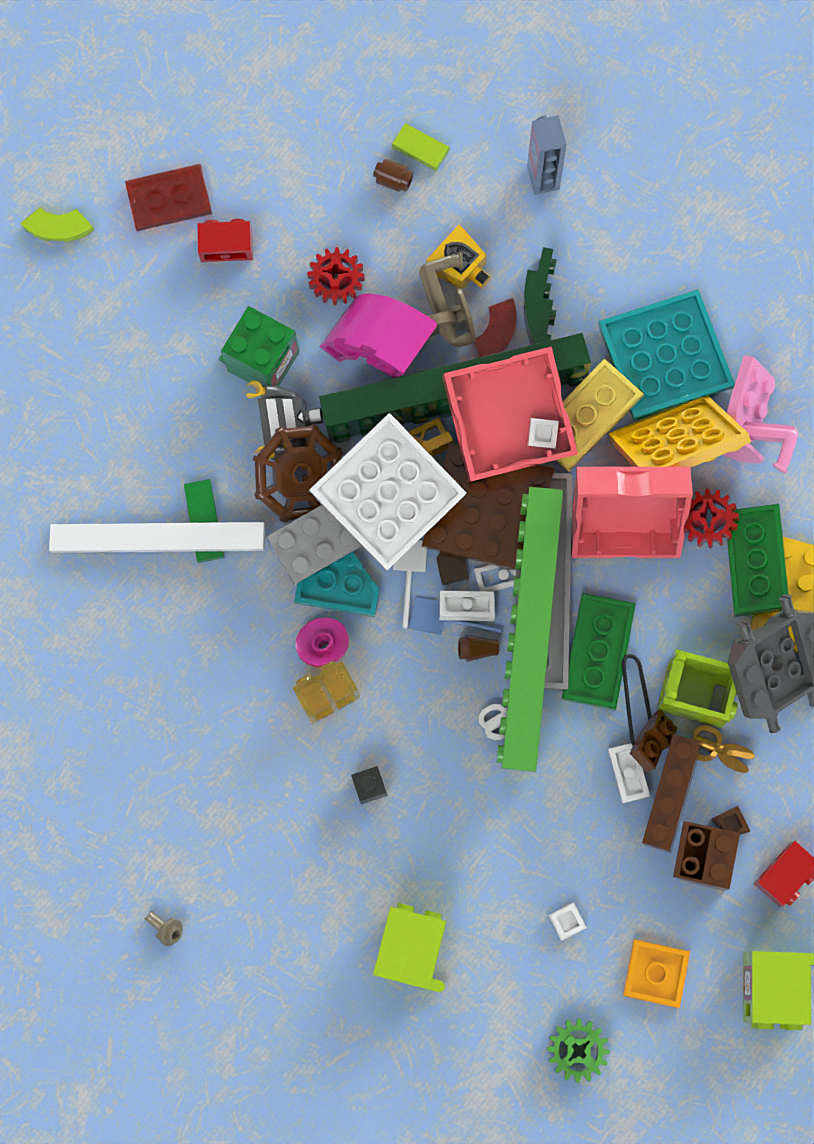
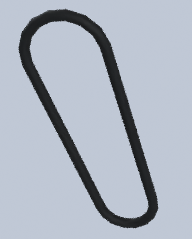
(627, 693)

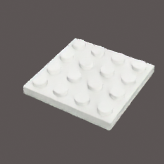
(387, 491)

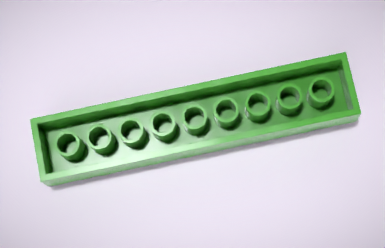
(532, 629)

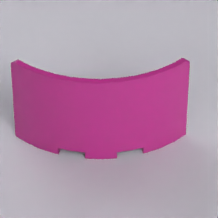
(381, 331)

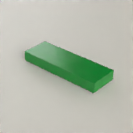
(202, 510)

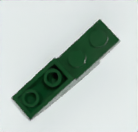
(537, 305)

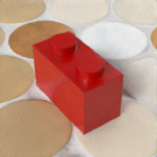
(225, 240)
(787, 874)

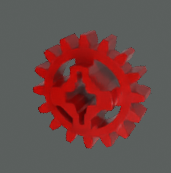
(345, 278)
(719, 518)

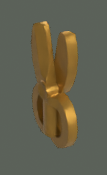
(724, 751)

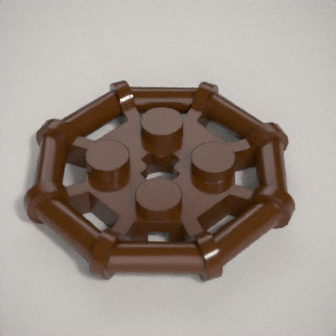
(286, 465)

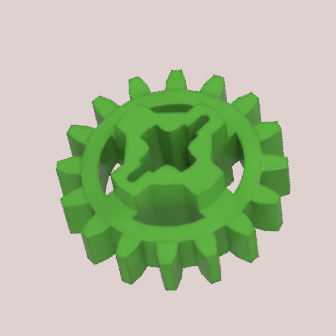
(569, 1040)

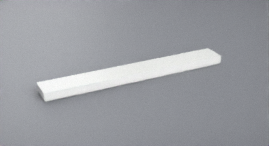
(157, 537)

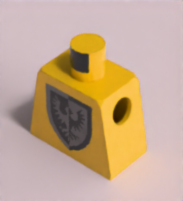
(473, 260)

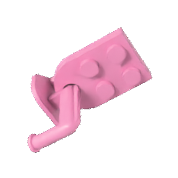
(749, 408)

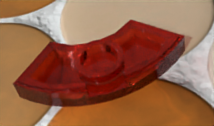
(499, 330)

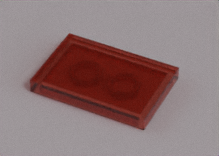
(168, 197)

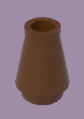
(476, 648)

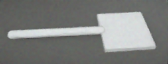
(414, 561)

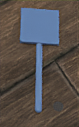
(426, 618)

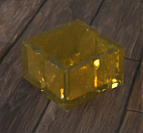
(338, 684)

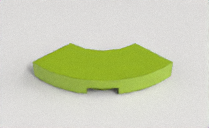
(57, 227)

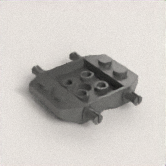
(769, 690)

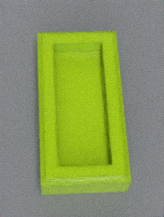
(420, 147)

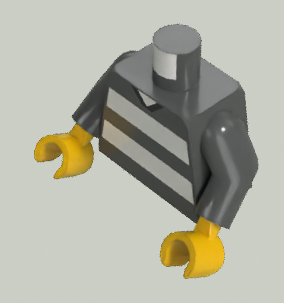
(282, 409)

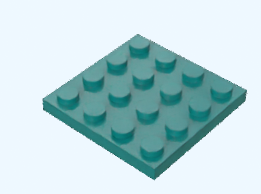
(667, 353)

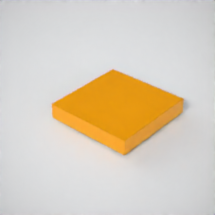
(656, 973)

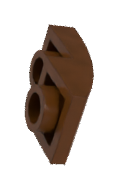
(652, 740)

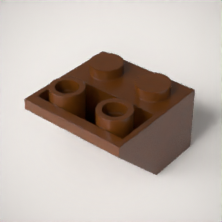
(706, 856)

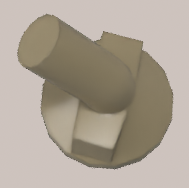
(168, 932)

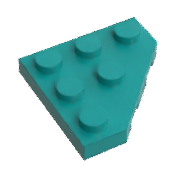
(340, 587)

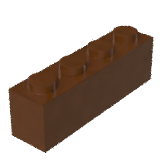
(672, 793)

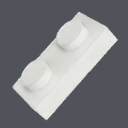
(466, 605)
(628, 774)

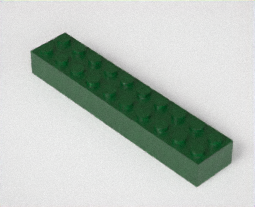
(423, 393)

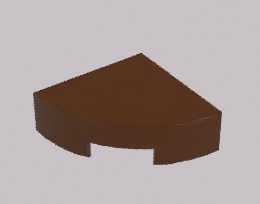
(732, 821)

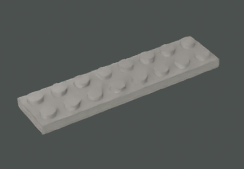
(558, 647)

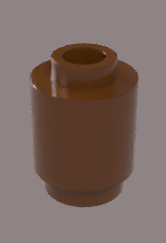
(393, 175)

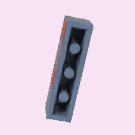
(546, 154)

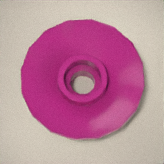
(318, 633)

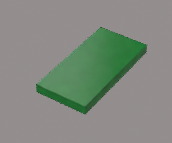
(757, 561)
(598, 651)

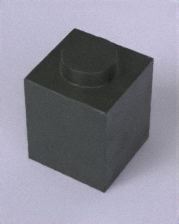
(369, 785)

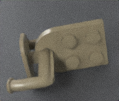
(442, 315)

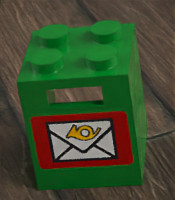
(260, 349)

